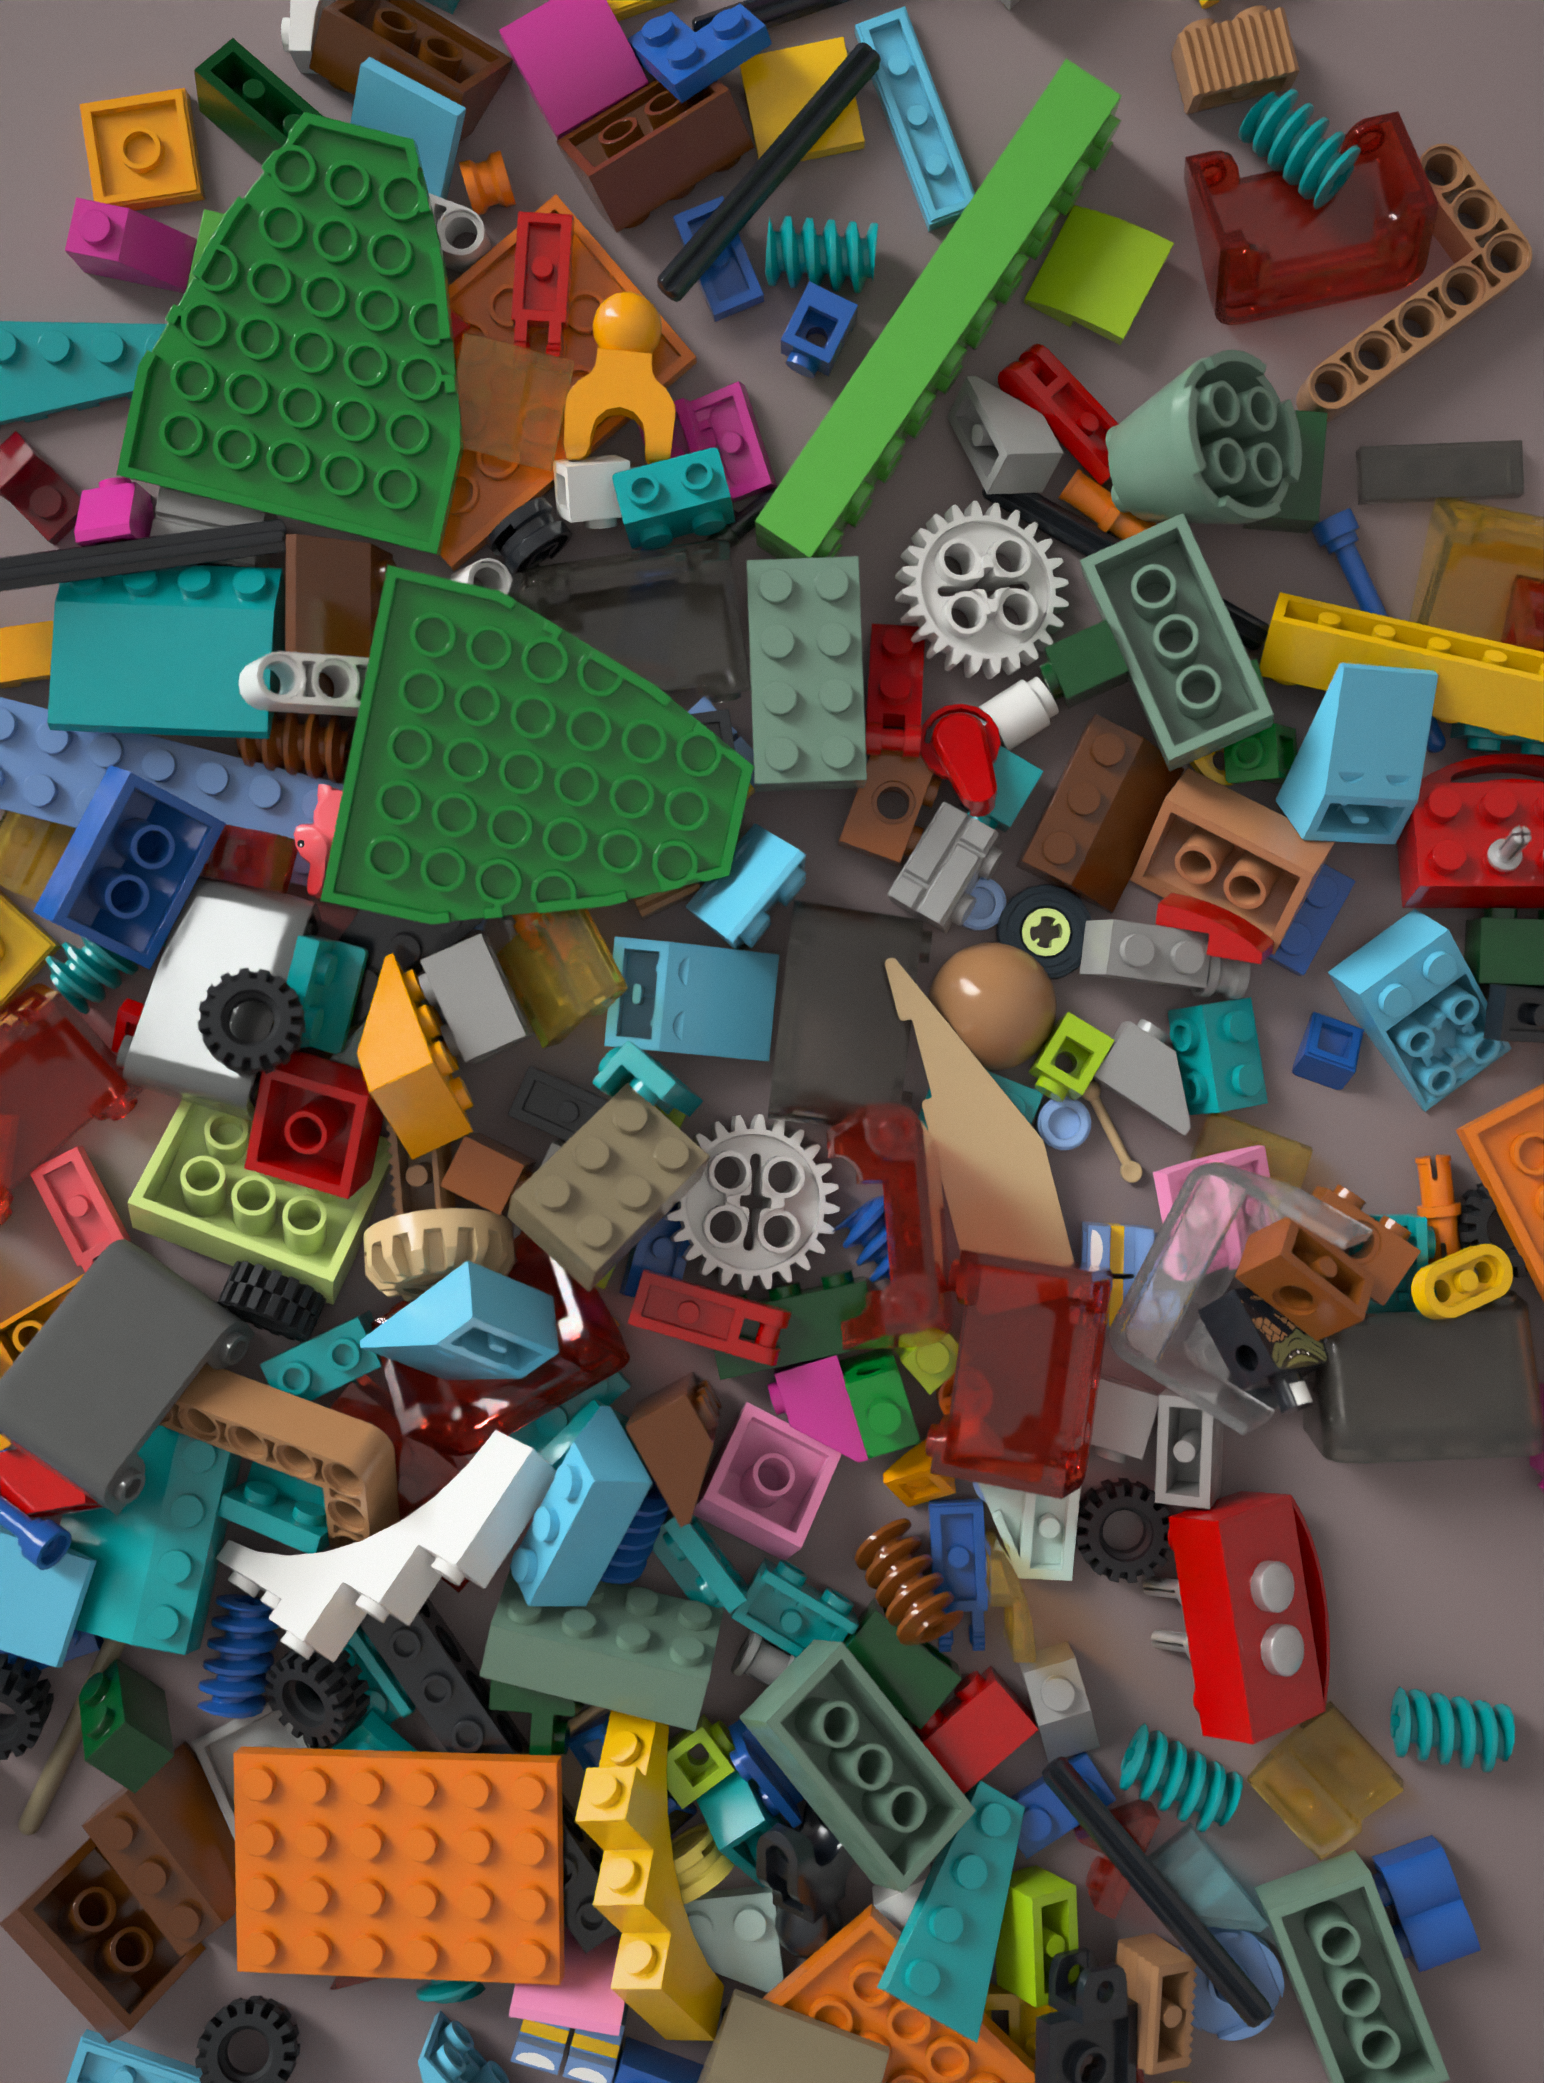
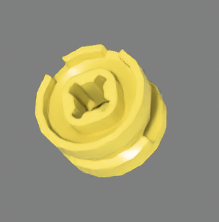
(698, 1862)

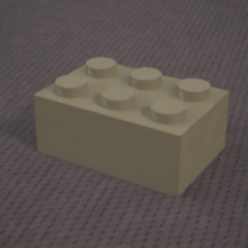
(607, 1186)

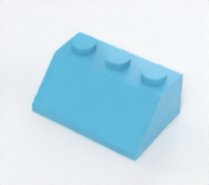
(581, 1516)

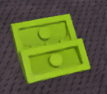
(1098, 273)

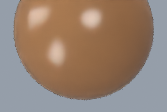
(996, 1002)

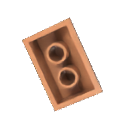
(1230, 854)

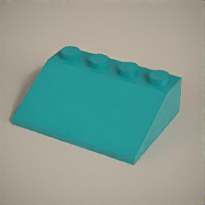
(165, 651)
(161, 1548)

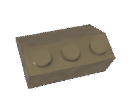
(783, 2046)

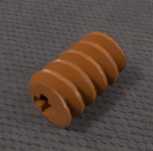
(302, 747)
(903, 1586)

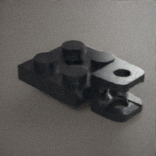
(1086, 2023)

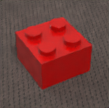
(315, 1126)

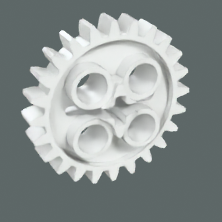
(974, 542)
(799, 1206)

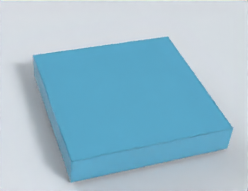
(411, 110)

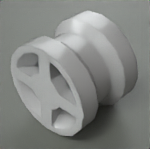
(1225, 977)

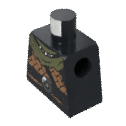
(1263, 1347)

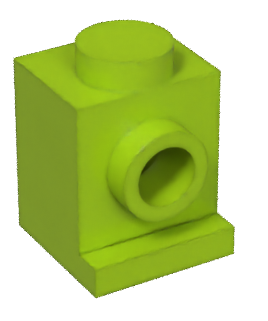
(1084, 1047)
(931, 1363)
(692, 1777)

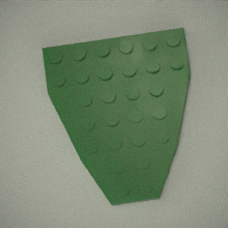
(313, 349)
(518, 769)

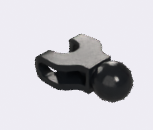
(806, 1880)

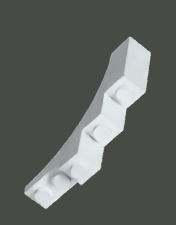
(393, 1572)

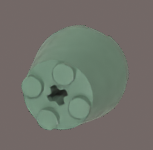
(1207, 446)

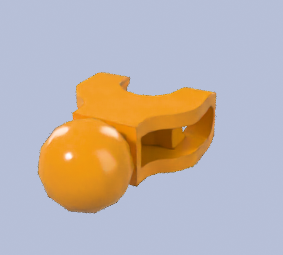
(622, 380)

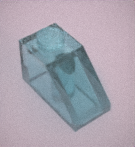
(1206, 1882)

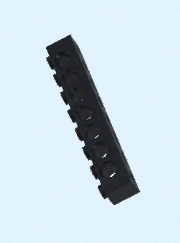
(456, 1707)

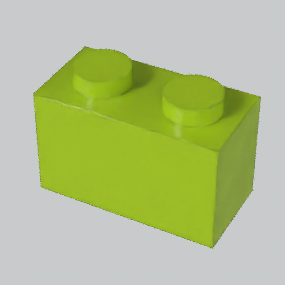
(1034, 1928)

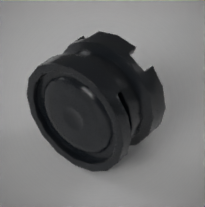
(528, 536)

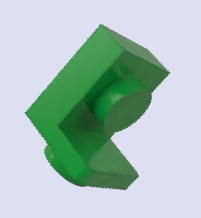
(1262, 756)

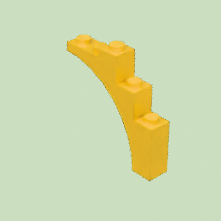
(638, 1889)

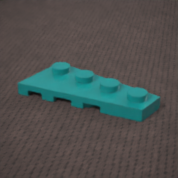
(68, 365)
(955, 1925)

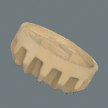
(422, 1247)

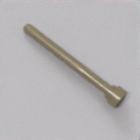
(63, 1750)

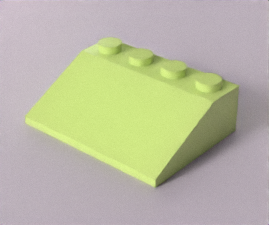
(214, 1206)

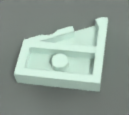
(1036, 1530)
(739, 1935)

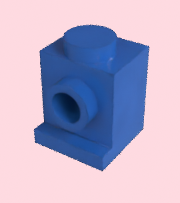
(823, 314)

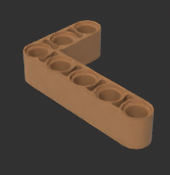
(1430, 305)
(300, 1439)

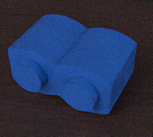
(1425, 1903)

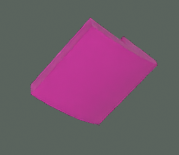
(573, 60)
(729, 424)

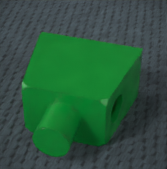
(879, 1402)

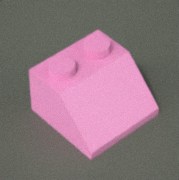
(766, 1483)

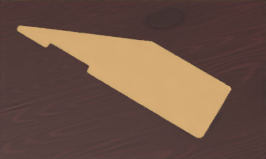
(988, 1151)

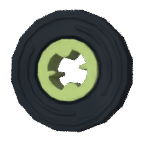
(1050, 902)

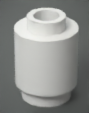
(1021, 711)

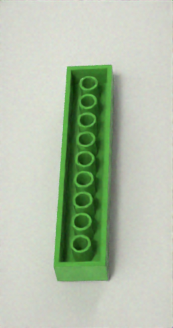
(942, 316)

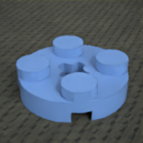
(1262, 1968)

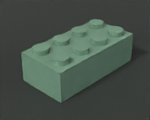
(1177, 642)
(806, 674)
(618, 1652)
(858, 1764)
(1350, 1975)

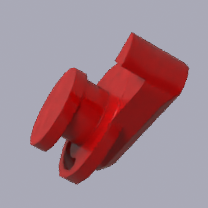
(964, 754)

